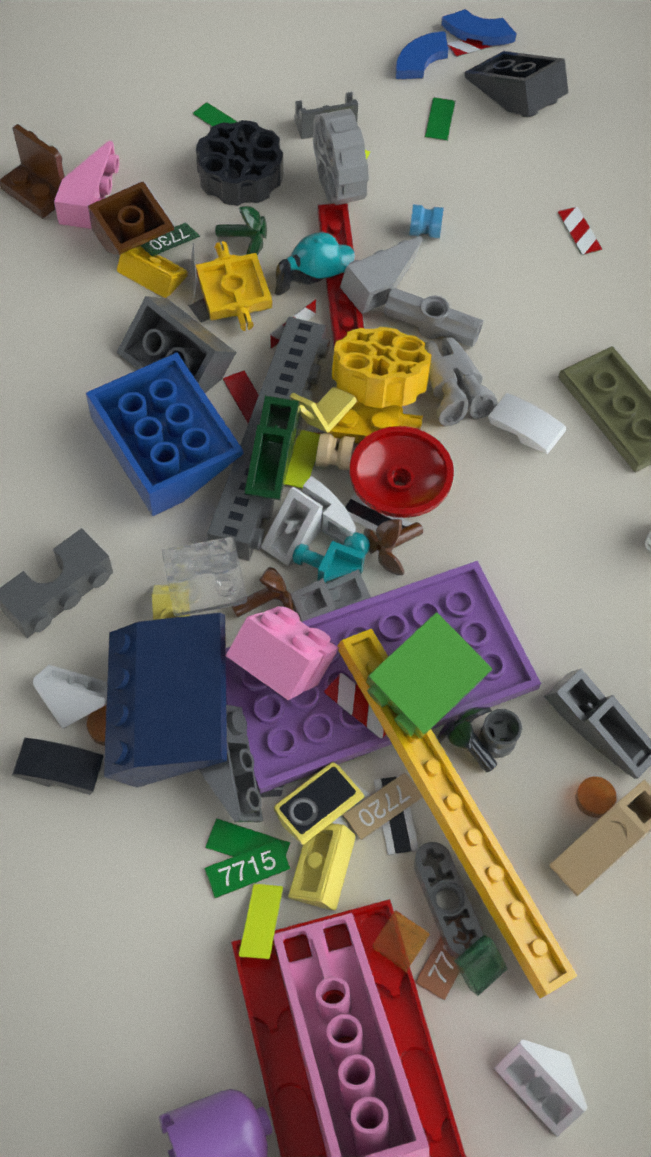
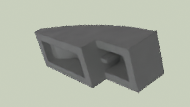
(602, 722)

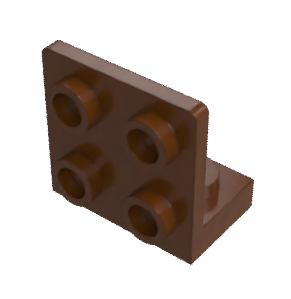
(38, 175)

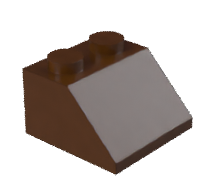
(128, 219)

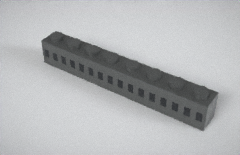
(291, 371)

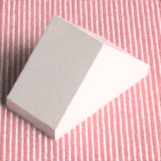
(295, 523)

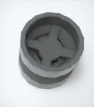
(503, 725)

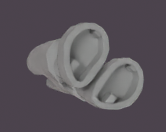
(452, 379)

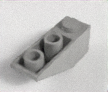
(372, 278)

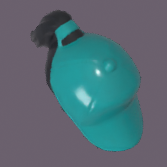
(313, 260)

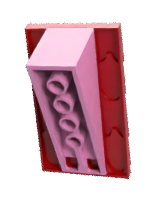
(345, 1044)

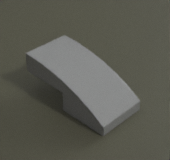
(323, 598)

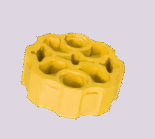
(381, 366)

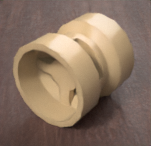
(334, 451)

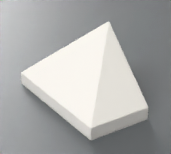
(70, 693)
(544, 1083)

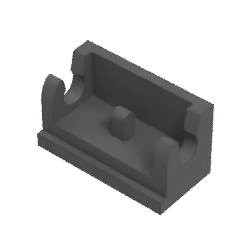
(304, 118)

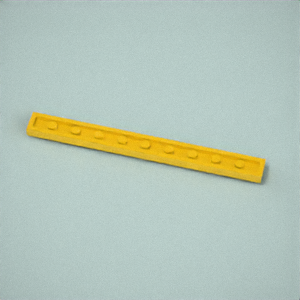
(466, 832)

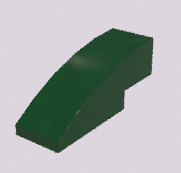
(273, 448)

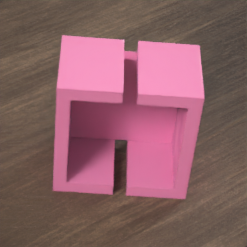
(282, 651)

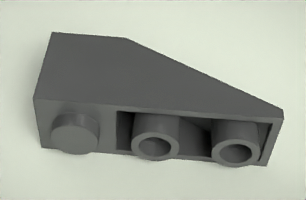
(235, 779)

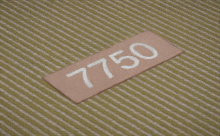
(440, 967)

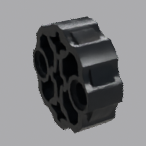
(240, 162)

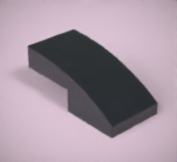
(58, 764)

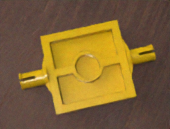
(233, 286)
(364, 420)

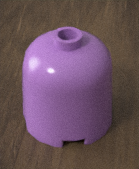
(218, 1127)

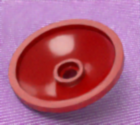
(404, 457)

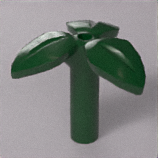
(254, 229)

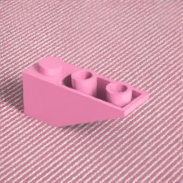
(85, 186)

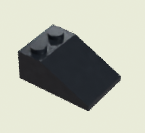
(521, 81)

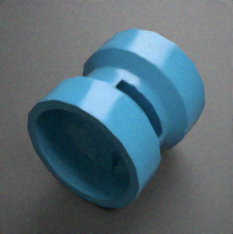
(426, 221)

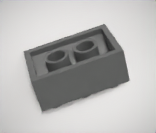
(165, 329)

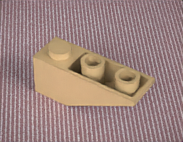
(606, 840)

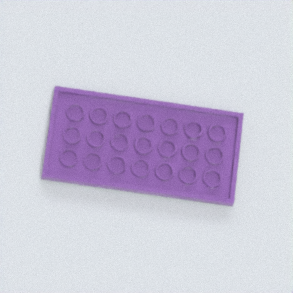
(312, 730)

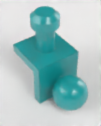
(338, 559)

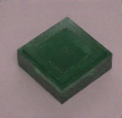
(481, 965)

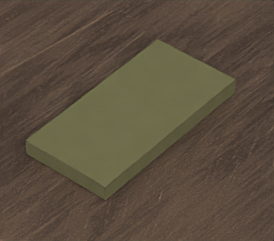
(615, 402)

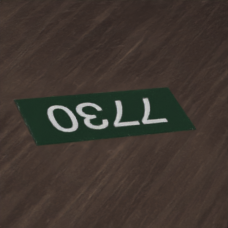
(180, 235)

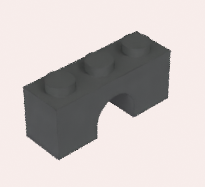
(35, 604)

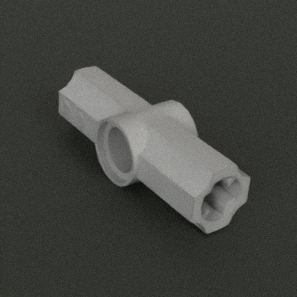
(433, 317)

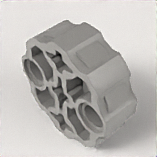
(340, 156)

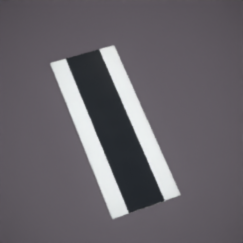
(368, 517)
(400, 830)

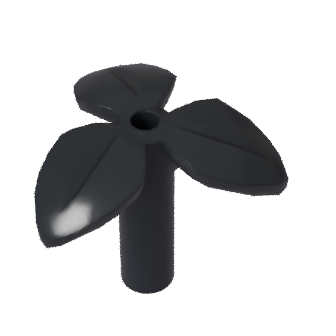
(461, 735)

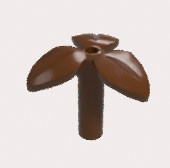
(388, 537)
(274, 589)

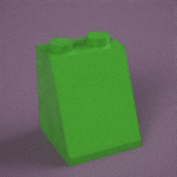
(427, 676)

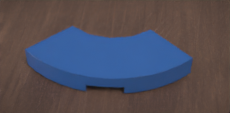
(490, 31)
(420, 53)

